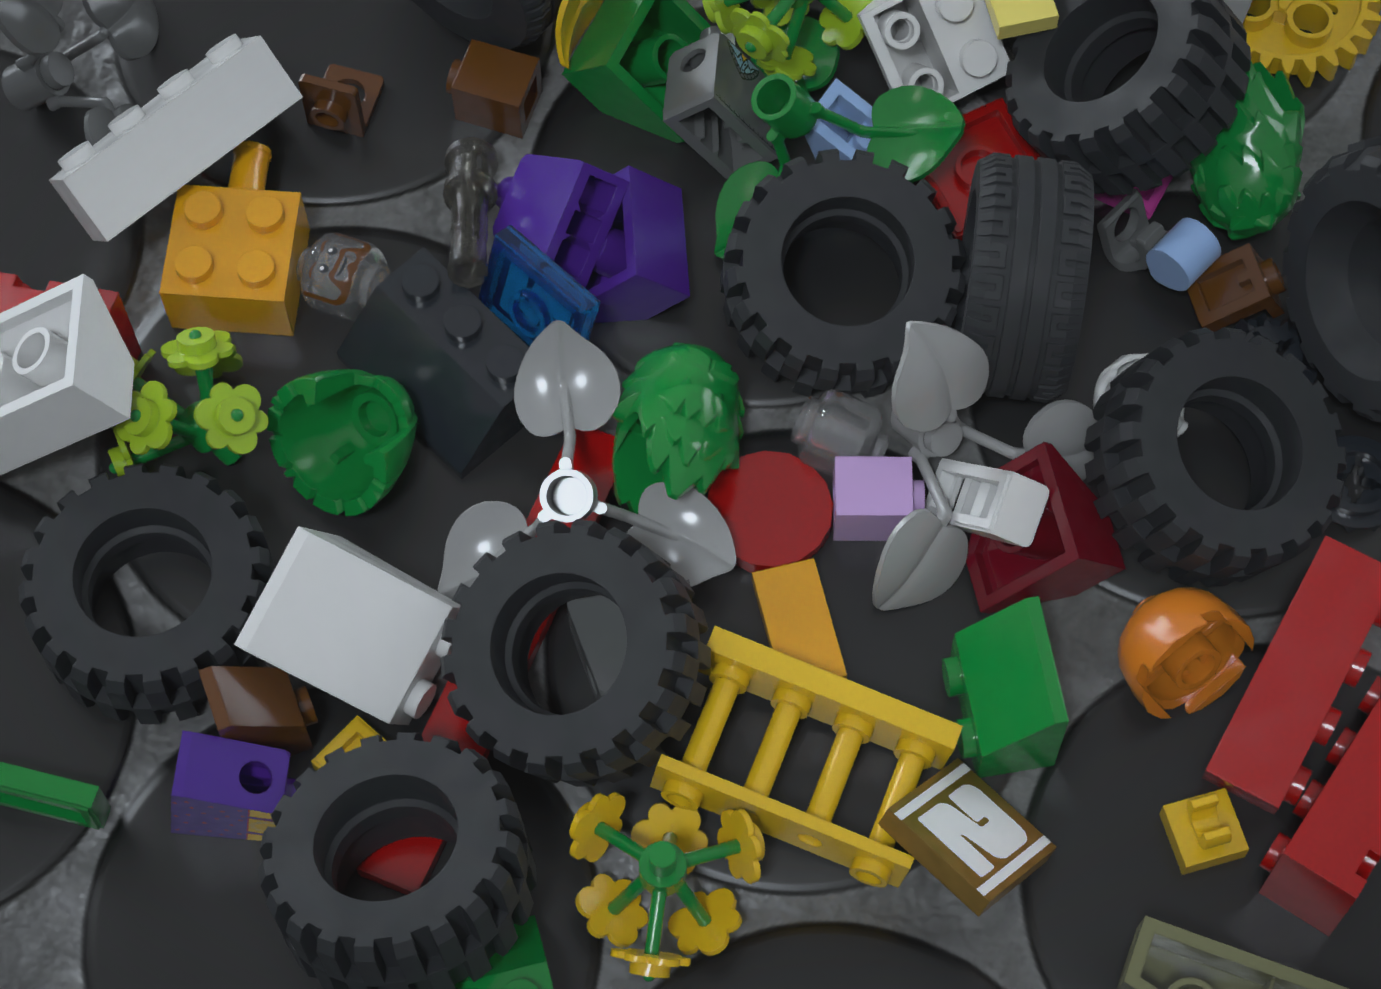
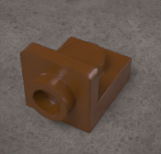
(1237, 288)

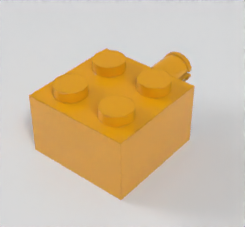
(236, 252)

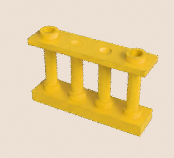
(855, 717)

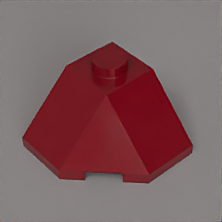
(1068, 550)

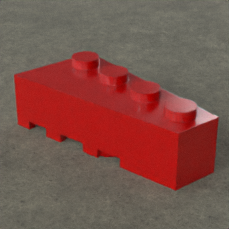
(1340, 835)

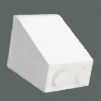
(351, 626)

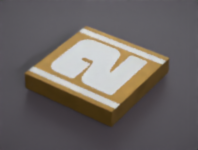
(967, 836)

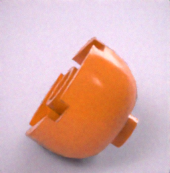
(1182, 650)

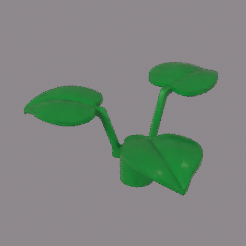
(907, 121)

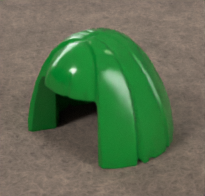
(342, 437)

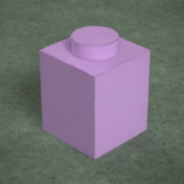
(873, 496)

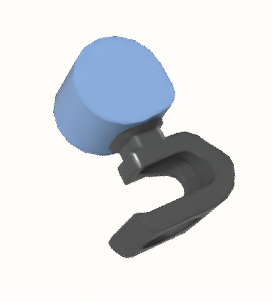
(1173, 256)

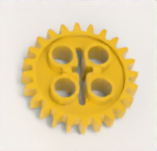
(1335, 40)

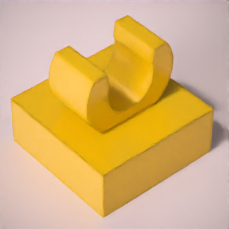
(1203, 831)

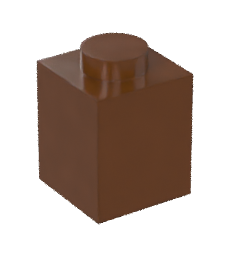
(495, 88)

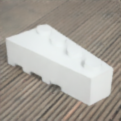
(174, 135)

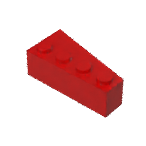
(1299, 679)

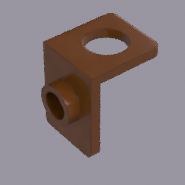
(335, 104)

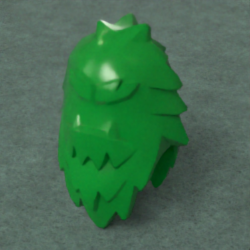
(1254, 168)
(676, 423)

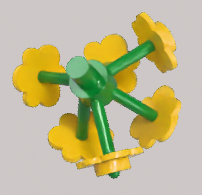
(667, 851)

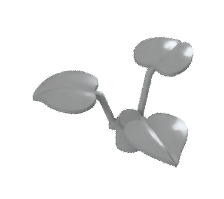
(933, 380)
(569, 387)

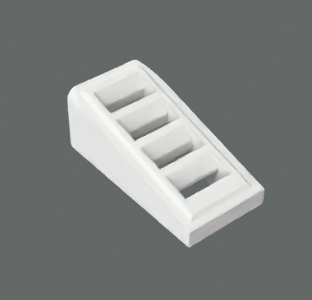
(991, 501)

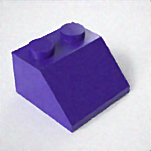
(644, 252)

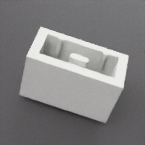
(935, 44)

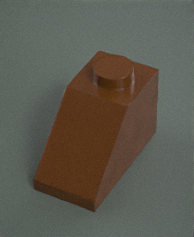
(259, 706)

